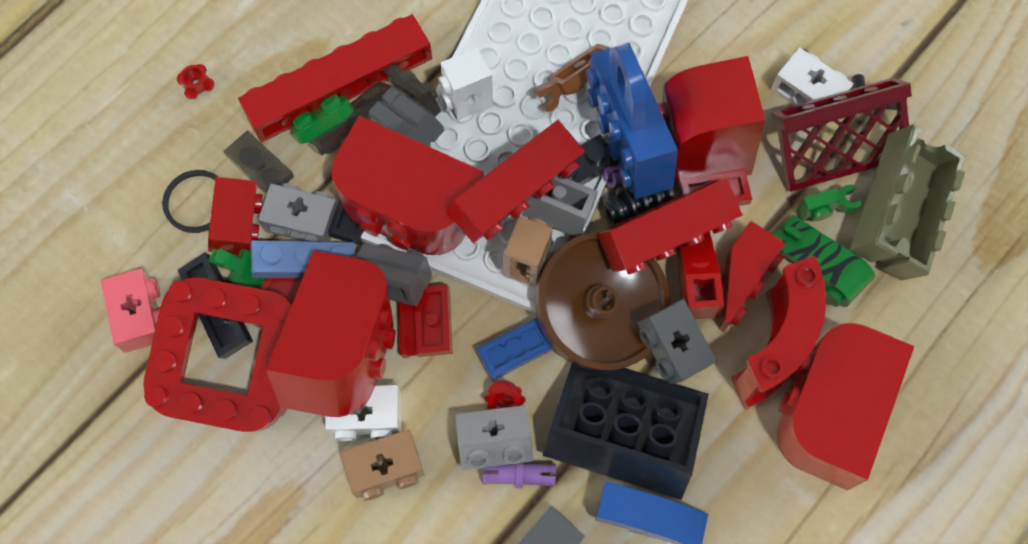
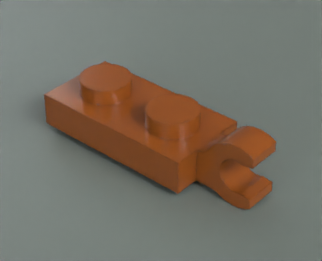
(567, 79)

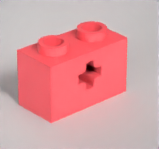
(121, 297)

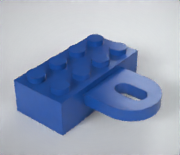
(631, 121)

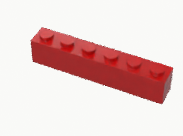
(344, 72)

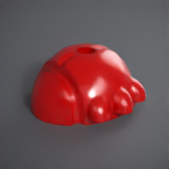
(498, 397)

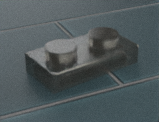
(410, 85)
(257, 162)

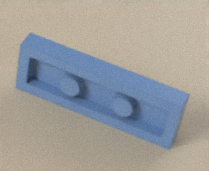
(290, 258)

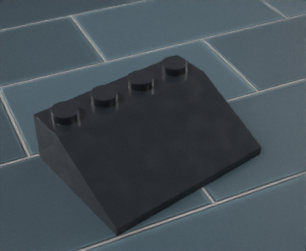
(628, 428)

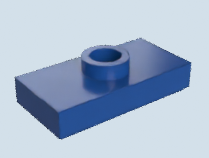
(514, 349)

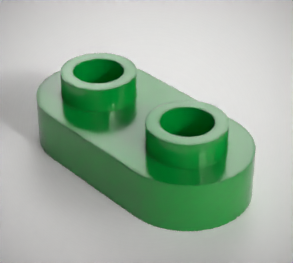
(331, 113)

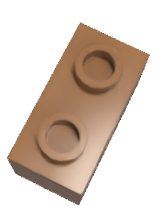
(527, 250)
(364, 459)

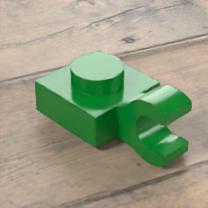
(822, 204)
(239, 267)

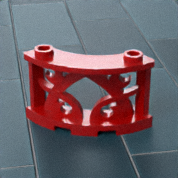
(796, 322)

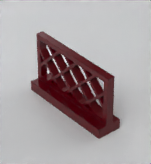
(831, 109)

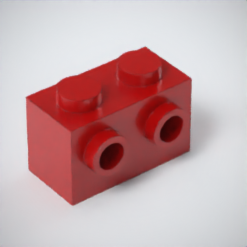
(233, 215)

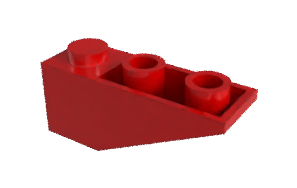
(745, 266)
(700, 278)

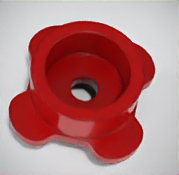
(193, 73)

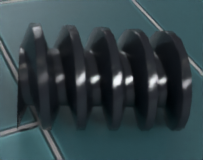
(624, 206)

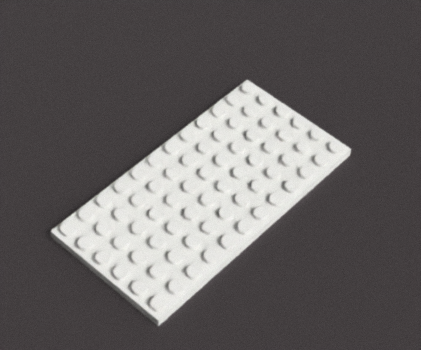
(522, 48)

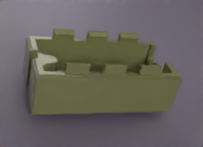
(908, 204)

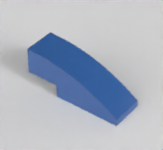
(650, 515)

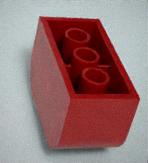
(714, 117)
(401, 188)
(333, 338)
(842, 403)

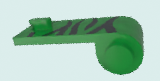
(842, 270)

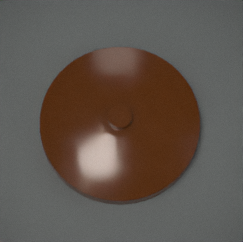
(593, 311)

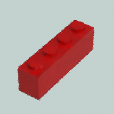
(516, 181)
(670, 225)

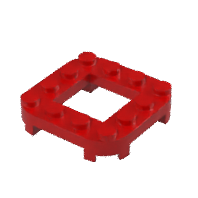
(173, 343)

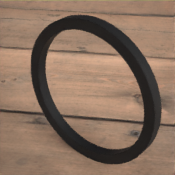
(165, 203)

